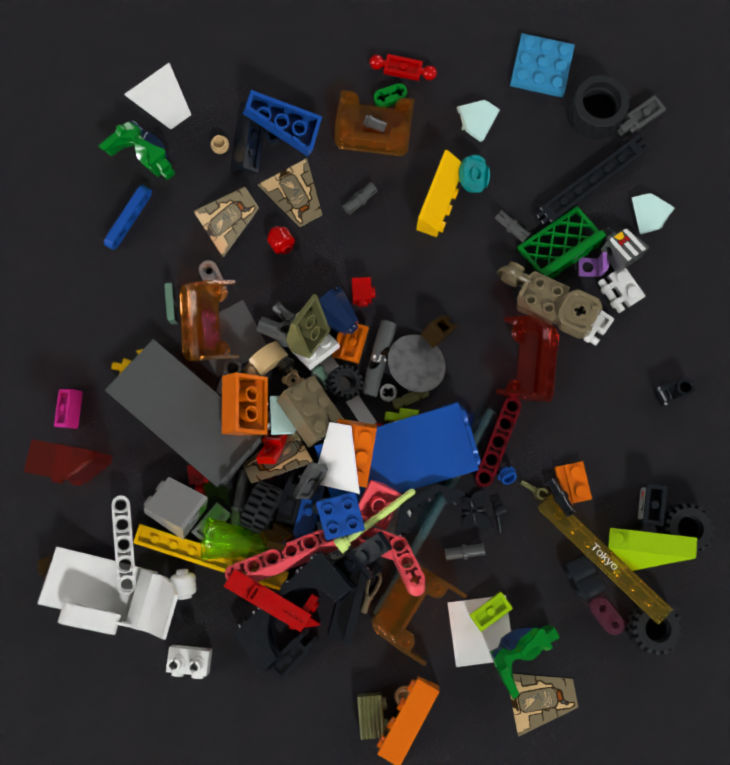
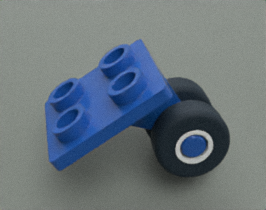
(338, 515)

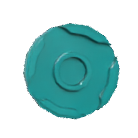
(474, 174)

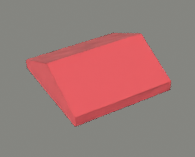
(375, 499)

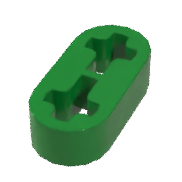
(390, 95)

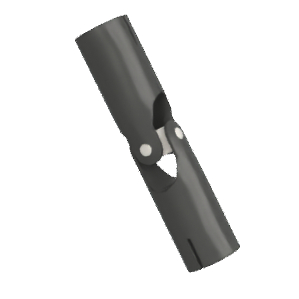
(379, 355)

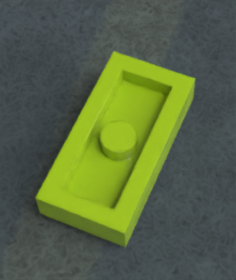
(490, 611)

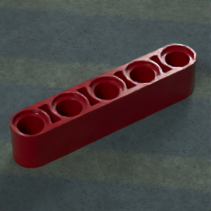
(504, 435)

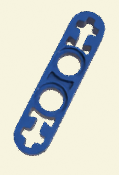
(127, 217)

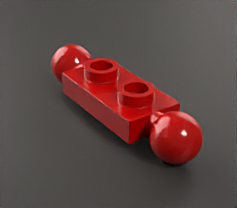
(403, 67)

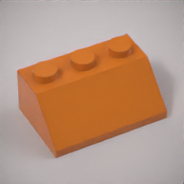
(244, 404)
(363, 440)

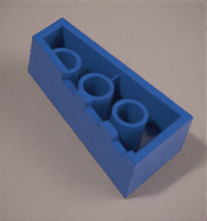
(284, 120)

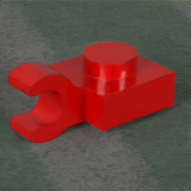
(197, 479)

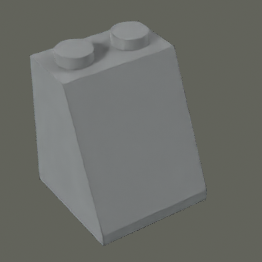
(176, 506)

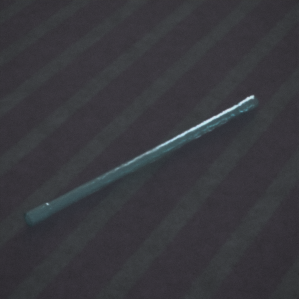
(484, 424)

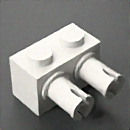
(189, 660)

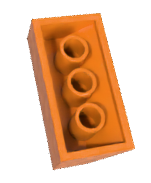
(408, 720)

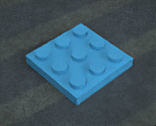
(542, 65)

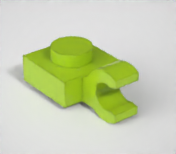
(403, 413)

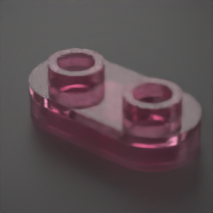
(210, 334)
(607, 616)

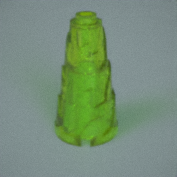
(229, 541)

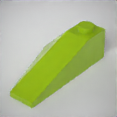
(650, 549)

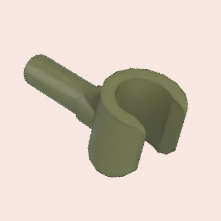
(535, 490)

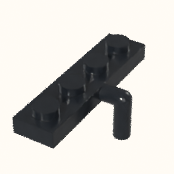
(364, 555)

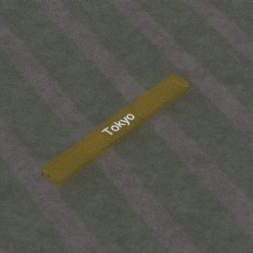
(606, 561)

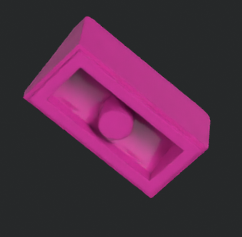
(68, 408)

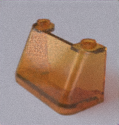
(353, 135)

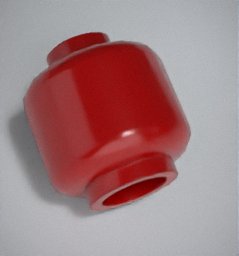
(281, 240)

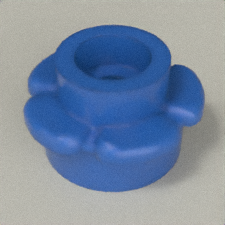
(507, 475)

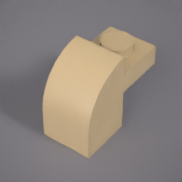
(265, 359)

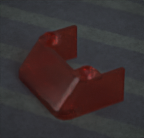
(535, 361)
(65, 462)

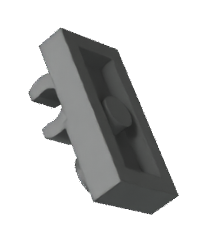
(309, 481)

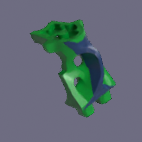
(148, 148)
(521, 644)

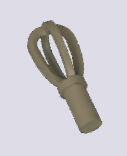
(369, 596)

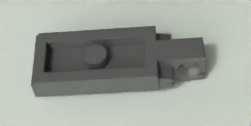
(642, 115)

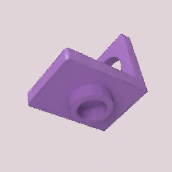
(600, 266)

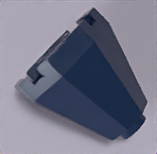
(339, 312)

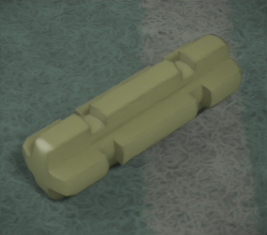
(409, 398)

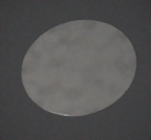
(416, 363)

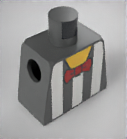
(623, 248)

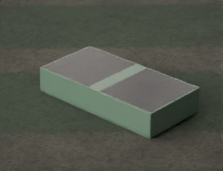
(171, 303)

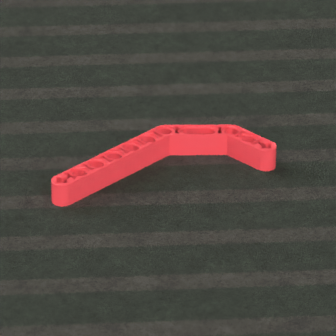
(318, 539)

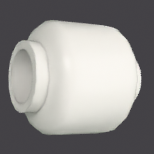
(184, 583)

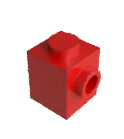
(362, 291)

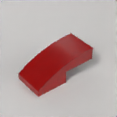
(272, 448)

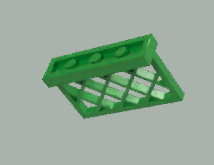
(574, 254)

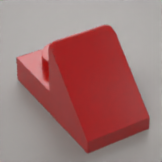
(311, 605)

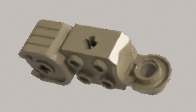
(552, 301)

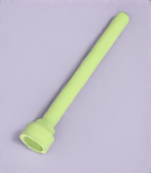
(344, 541)

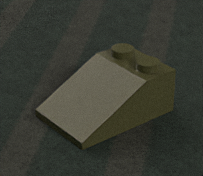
(308, 329)

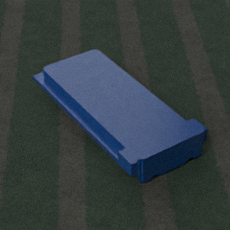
(421, 450)

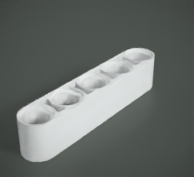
(128, 554)

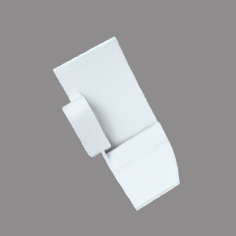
(90, 599)

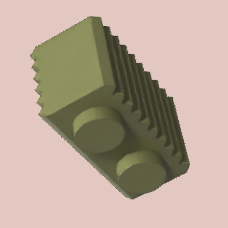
(371, 715)

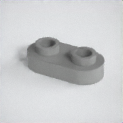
(215, 275)

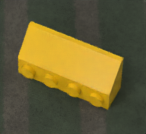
(439, 196)

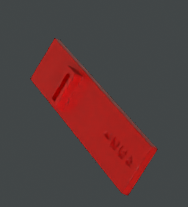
(267, 600)

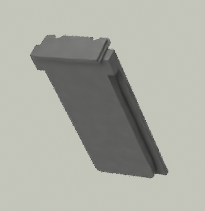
(182, 413)

